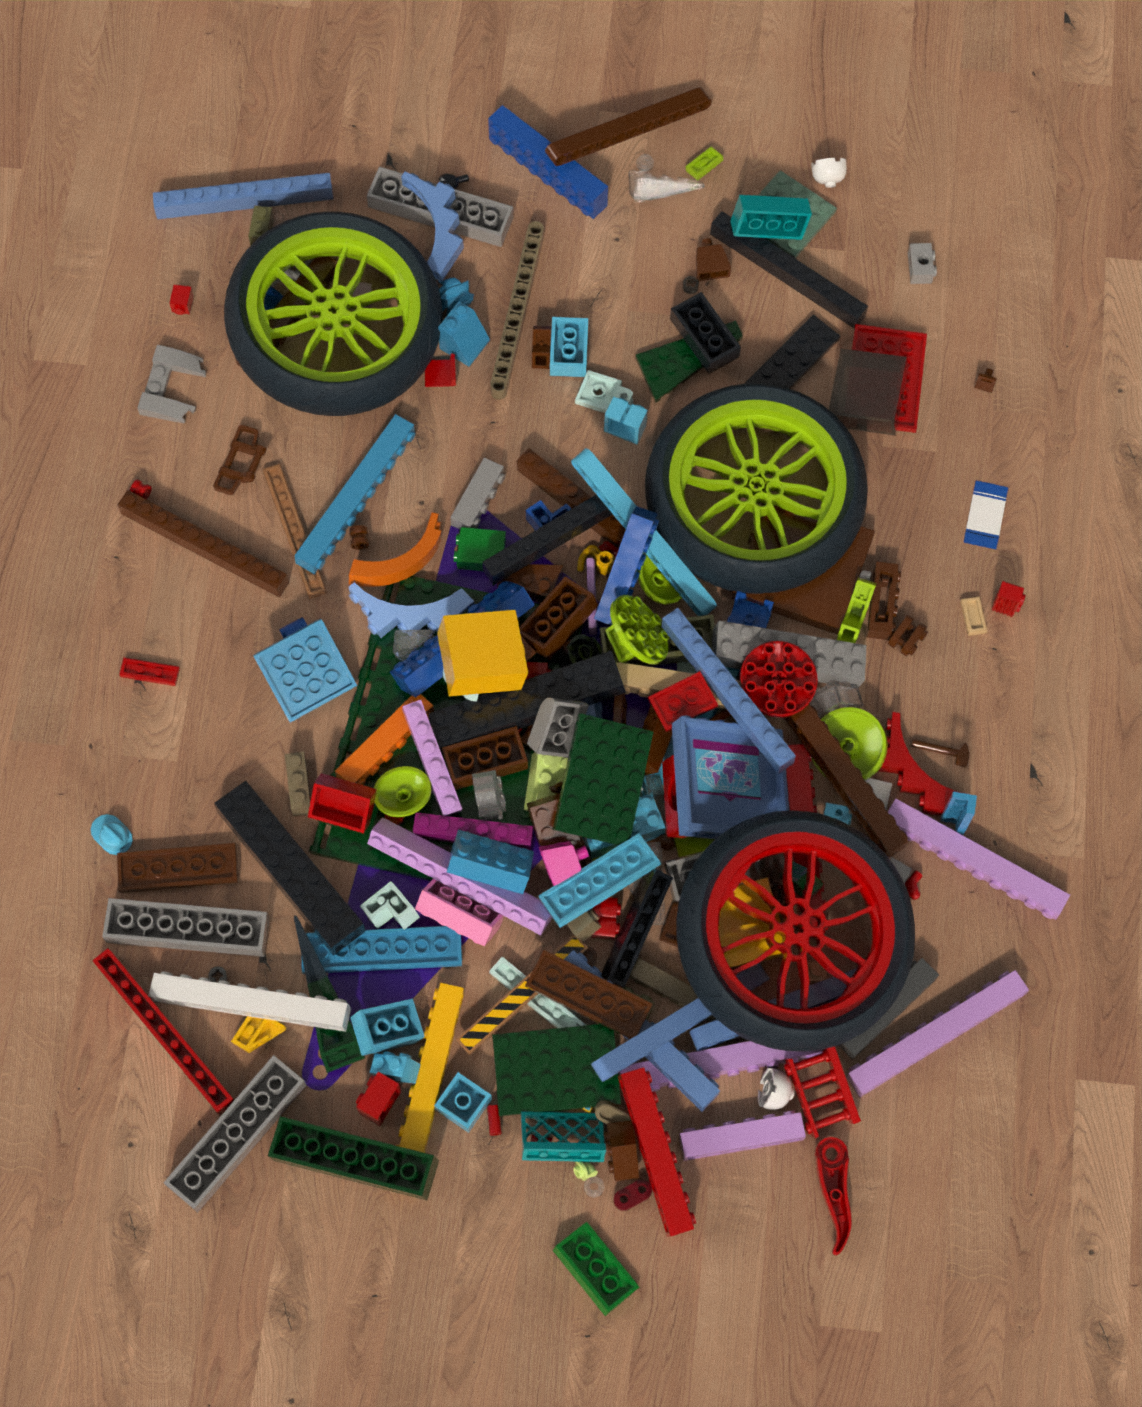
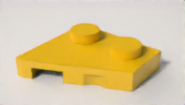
(256, 1032)

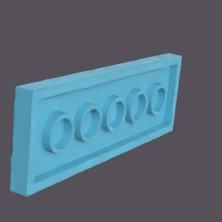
(599, 880)

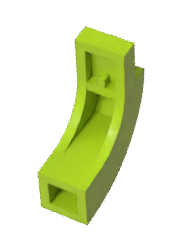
(856, 611)

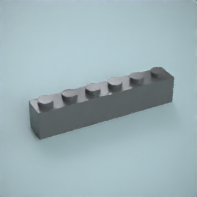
(918, 980)

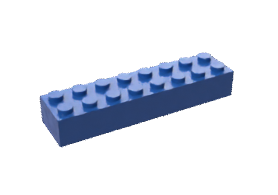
(529, 148)
(426, 665)

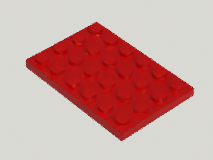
(904, 344)

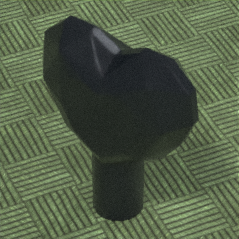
(453, 180)

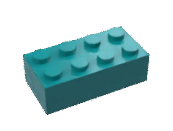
(770, 217)

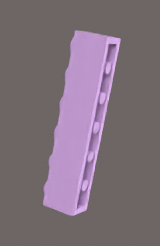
(431, 758)
(741, 1136)

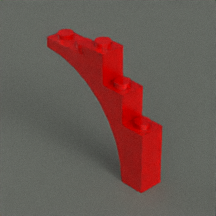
(910, 776)

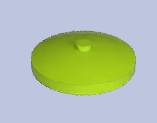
(860, 737)

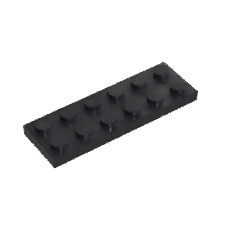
(797, 355)

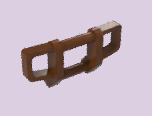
(244, 477)

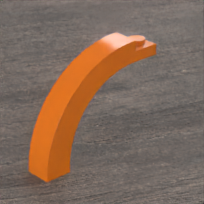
(402, 567)

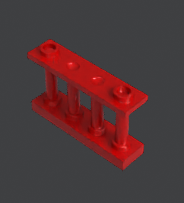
(842, 1092)

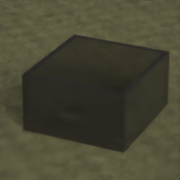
(869, 391)

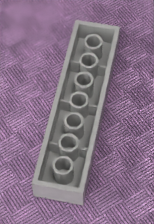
(478, 216)
(831, 657)
(186, 927)
(235, 1134)

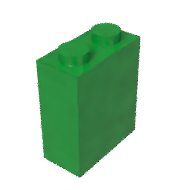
(477, 546)

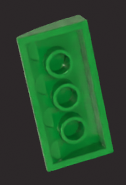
(595, 1268)

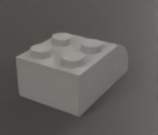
(555, 726)

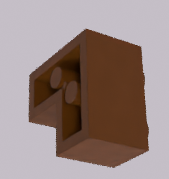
(622, 1149)

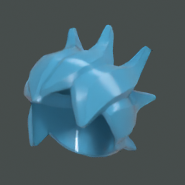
(454, 291)

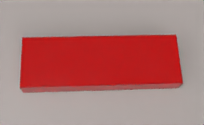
(149, 671)

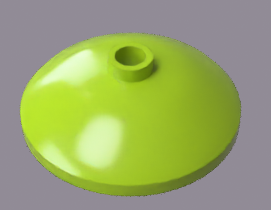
(656, 585)
(401, 784)

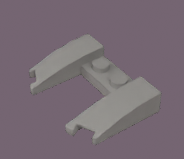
(164, 362)

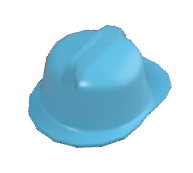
(111, 834)

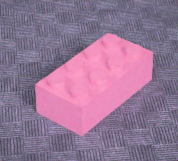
(459, 912)

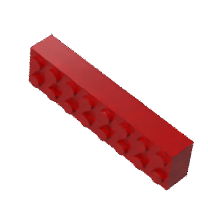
(656, 1153)

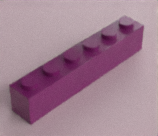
(446, 827)

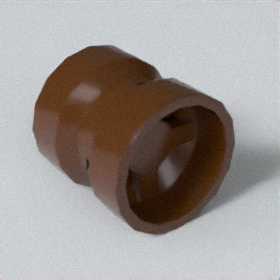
(359, 537)

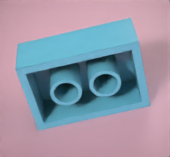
(569, 347)
(387, 1027)

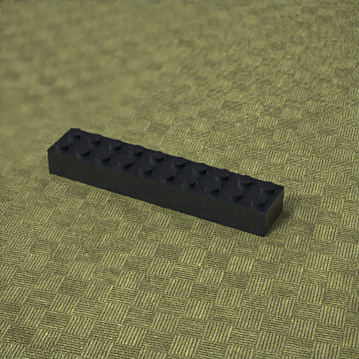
(583, 681)
(289, 868)

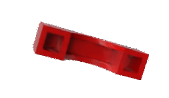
(670, 798)

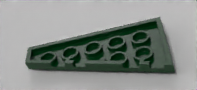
(672, 364)

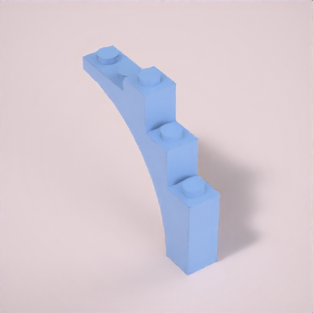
(385, 616)

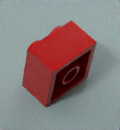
(378, 1098)

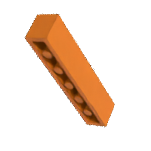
(379, 745)

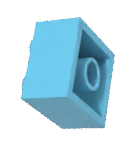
(463, 1102)

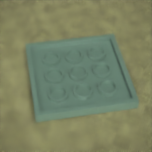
(822, 211)

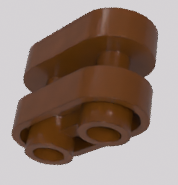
(908, 646)

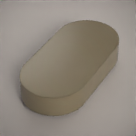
(610, 1112)

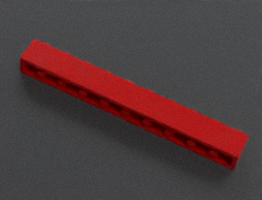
(801, 799)
(163, 1031)

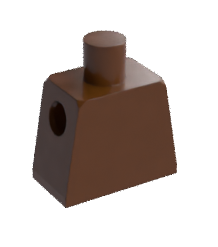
(711, 261)

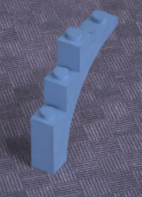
(438, 200)

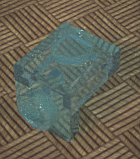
(653, 785)

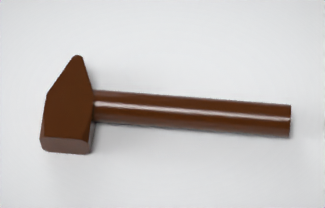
(961, 755)

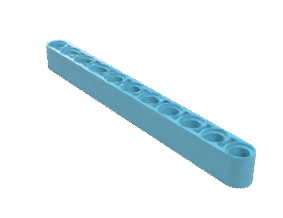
(659, 551)

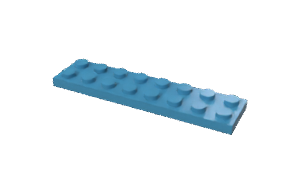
(393, 950)

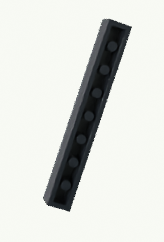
(545, 539)

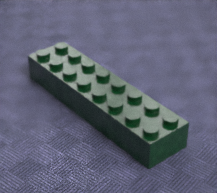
(353, 1158)

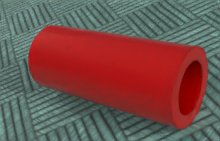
(494, 1120)

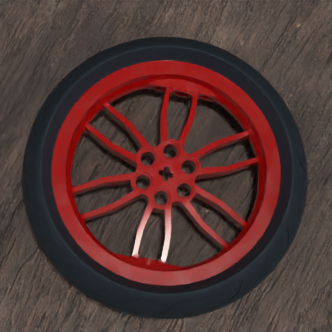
(872, 985)

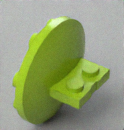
(636, 631)

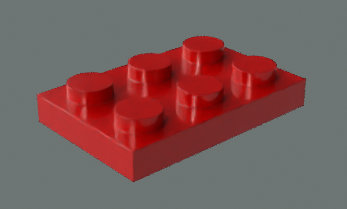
(684, 698)

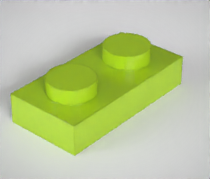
(704, 163)

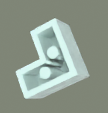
(387, 904)

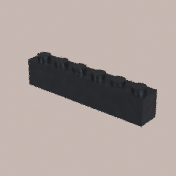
(636, 927)

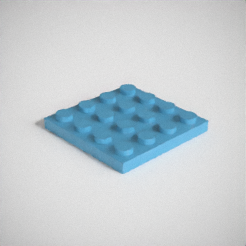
(305, 670)

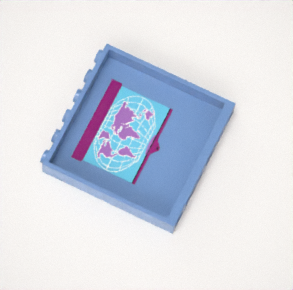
(721, 777)

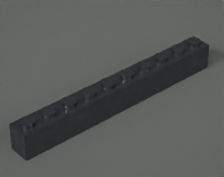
(791, 272)

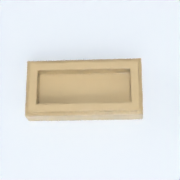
(973, 616)

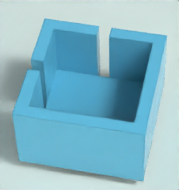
(625, 420)

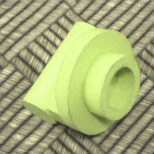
(584, 1170)

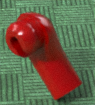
(607, 546)
(911, 885)

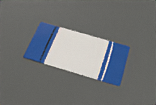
(986, 515)

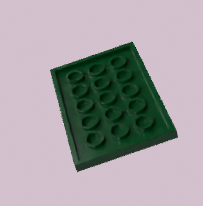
(603, 780)
(552, 1069)

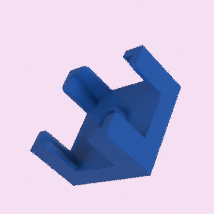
(750, 613)

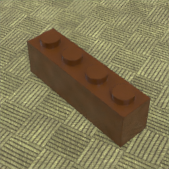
(659, 742)

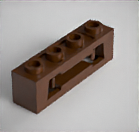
(881, 629)

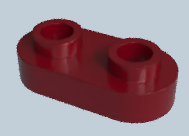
(633, 1195)

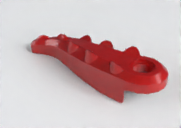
(833, 1185)

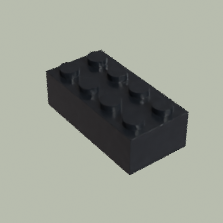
(705, 332)

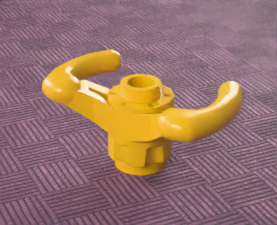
(604, 559)

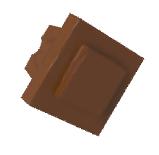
(986, 381)

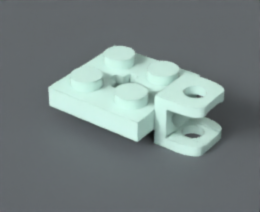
(609, 386)

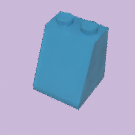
(462, 334)

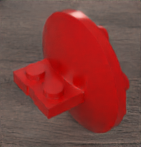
(779, 678)

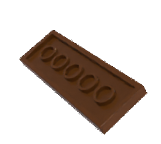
(177, 867)
(588, 995)

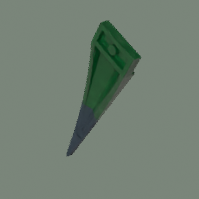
(335, 1047)

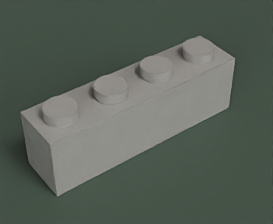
(478, 494)

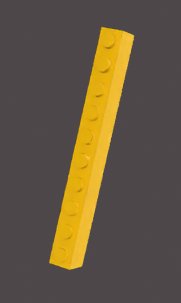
(432, 1068)

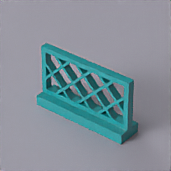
(563, 1149)

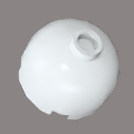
(829, 171)
(776, 1089)

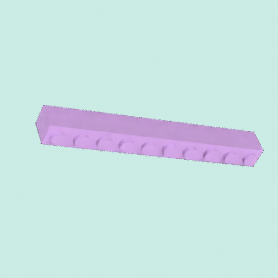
(979, 861)
(434, 863)
(936, 1033)
(727, 1060)

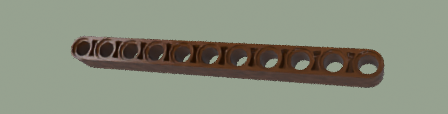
(628, 126)

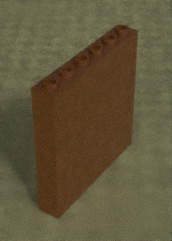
(825, 598)

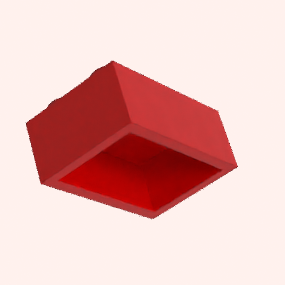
(342, 803)

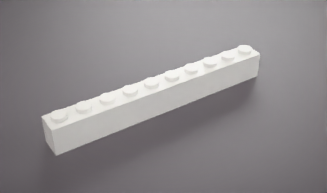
(250, 1001)

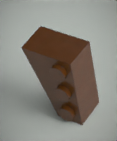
(537, 580)

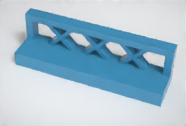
(959, 811)

